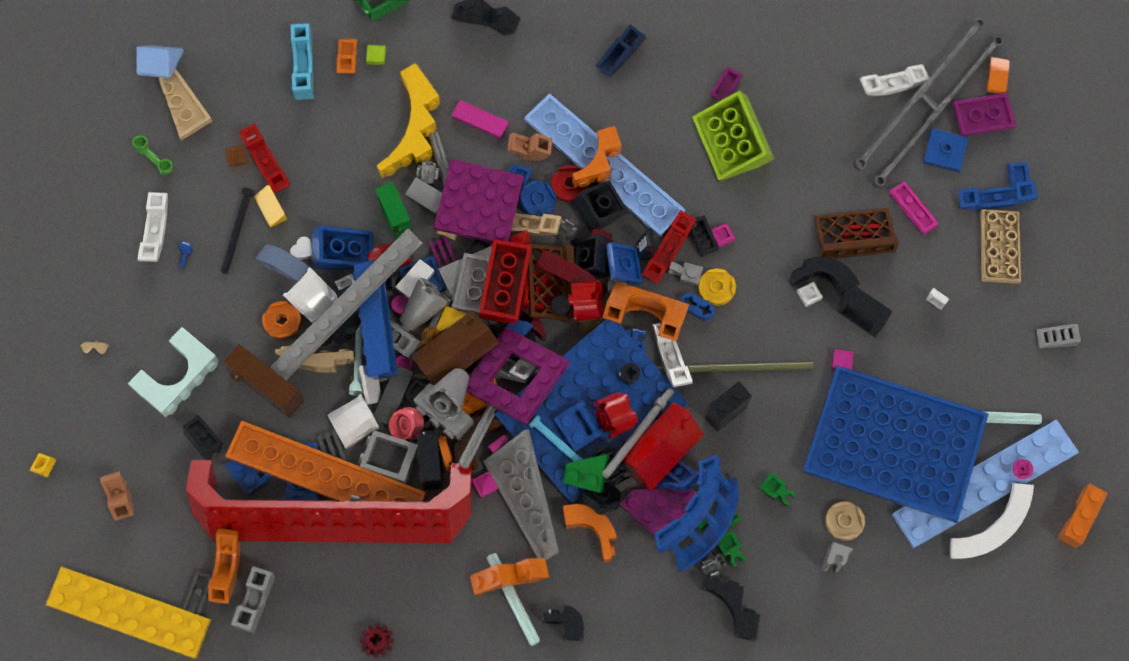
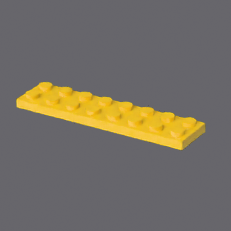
(128, 612)

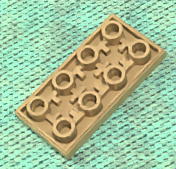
(1000, 246)

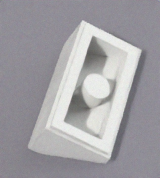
(370, 387)

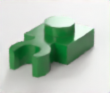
(774, 488)
(729, 546)

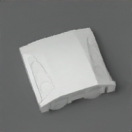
(311, 296)
(353, 421)

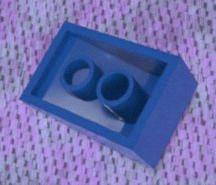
(340, 247)

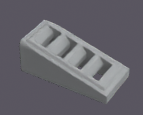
(1072, 328)

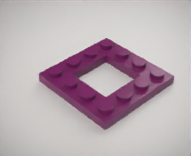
(523, 408)

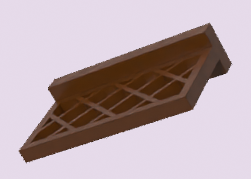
(860, 247)
(565, 289)

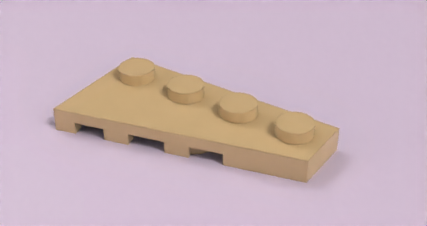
(184, 106)

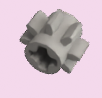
(428, 172)

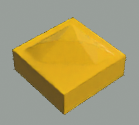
(43, 465)

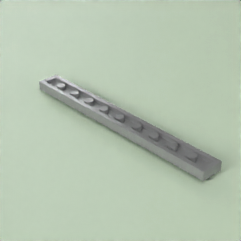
(346, 304)

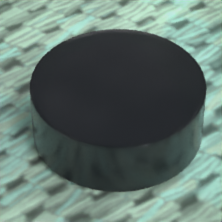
(560, 306)

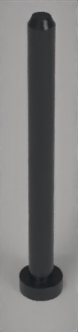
(247, 194)

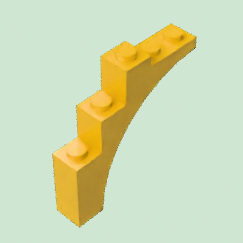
(421, 123)

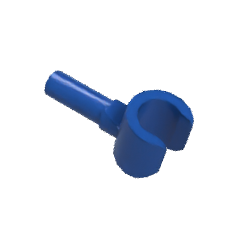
(186, 249)

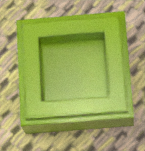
(376, 55)

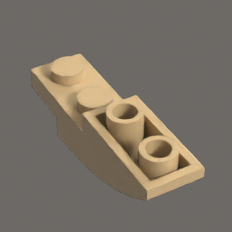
(324, 361)

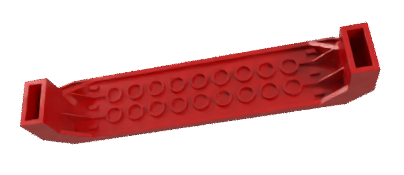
(332, 520)

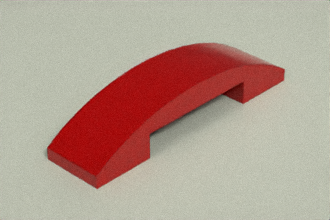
(264, 158)
(669, 247)

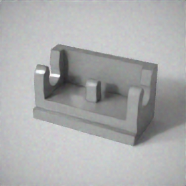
(424, 195)
(836, 554)

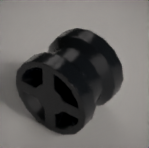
(627, 376)

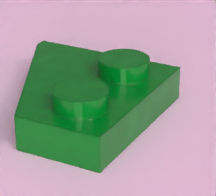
(587, 473)

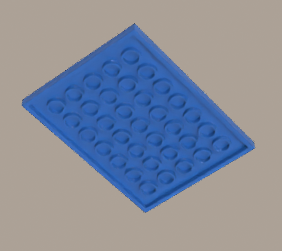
(589, 378)
(896, 443)

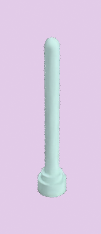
(356, 387)

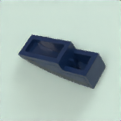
(621, 50)

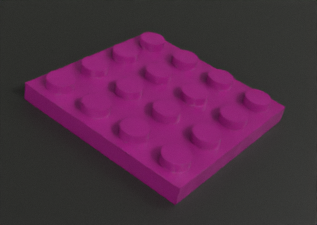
(478, 202)

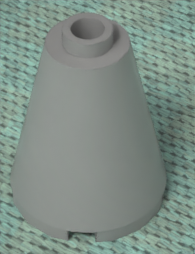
(422, 305)
(447, 395)

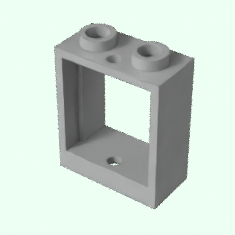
(408, 462)

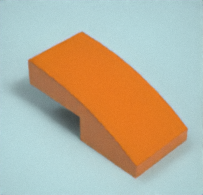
(347, 56)
(998, 75)

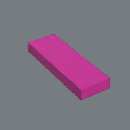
(480, 119)
(914, 208)

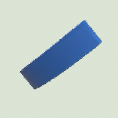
(998, 197)

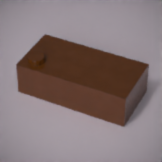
(455, 348)
(263, 380)

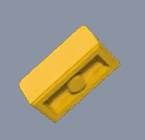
(270, 207)

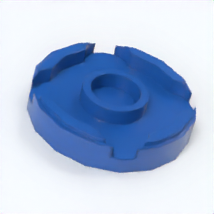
(537, 198)

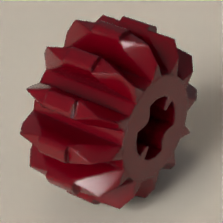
(382, 645)

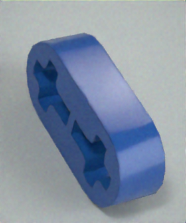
(699, 303)

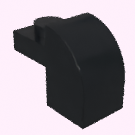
(572, 622)

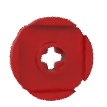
(561, 178)

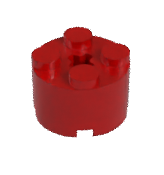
(587, 300)
(615, 414)

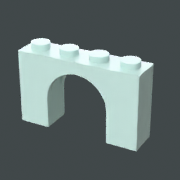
(165, 397)

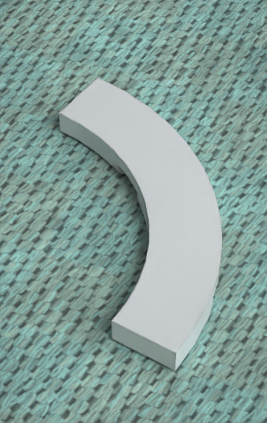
(1000, 530)

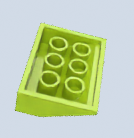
(733, 136)

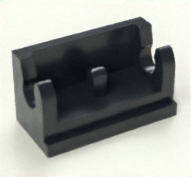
(202, 437)

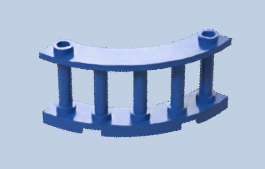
(698, 509)

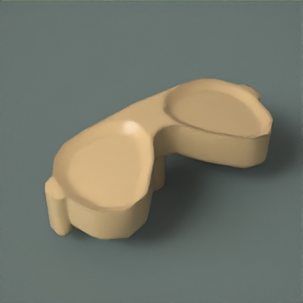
(101, 347)

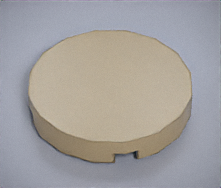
(844, 521)

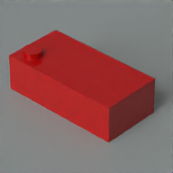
(505, 282)
(662, 446)

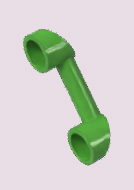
(141, 146)

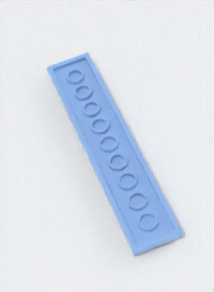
(580, 146)
(993, 480)

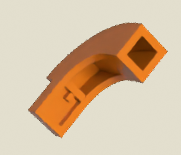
(583, 516)
(226, 566)

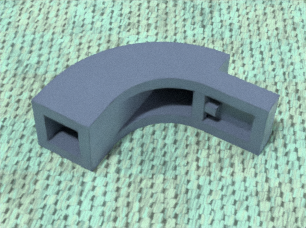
(282, 262)

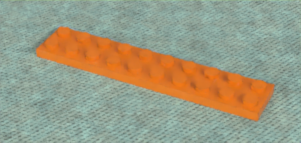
(314, 468)

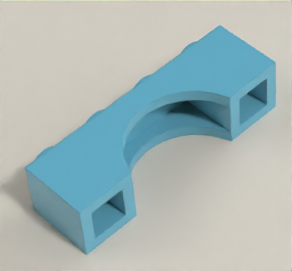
(303, 62)

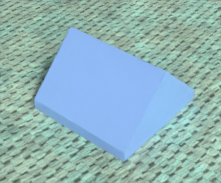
(157, 60)

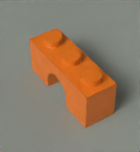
(1086, 510)

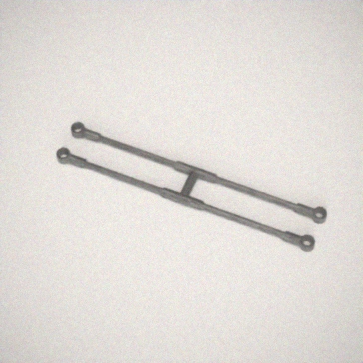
(921, 94)

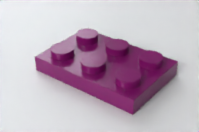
(984, 115)

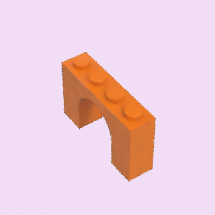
(630, 298)

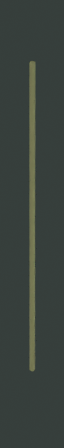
(692, 369)

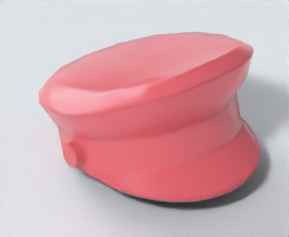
(406, 424)

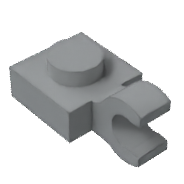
(689, 273)

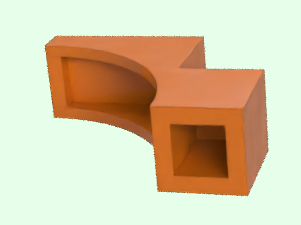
(599, 169)
(505, 575)

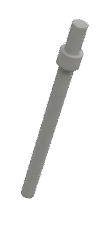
(659, 405)

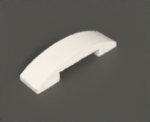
(895, 82)
(154, 228)
(671, 359)

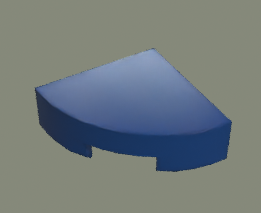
(522, 328)

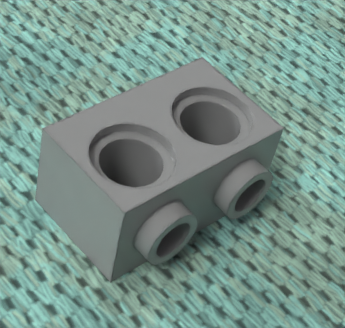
(403, 340)

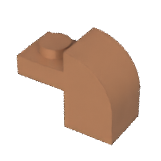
(530, 149)
(118, 496)

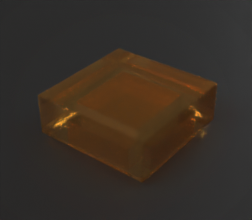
(236, 156)

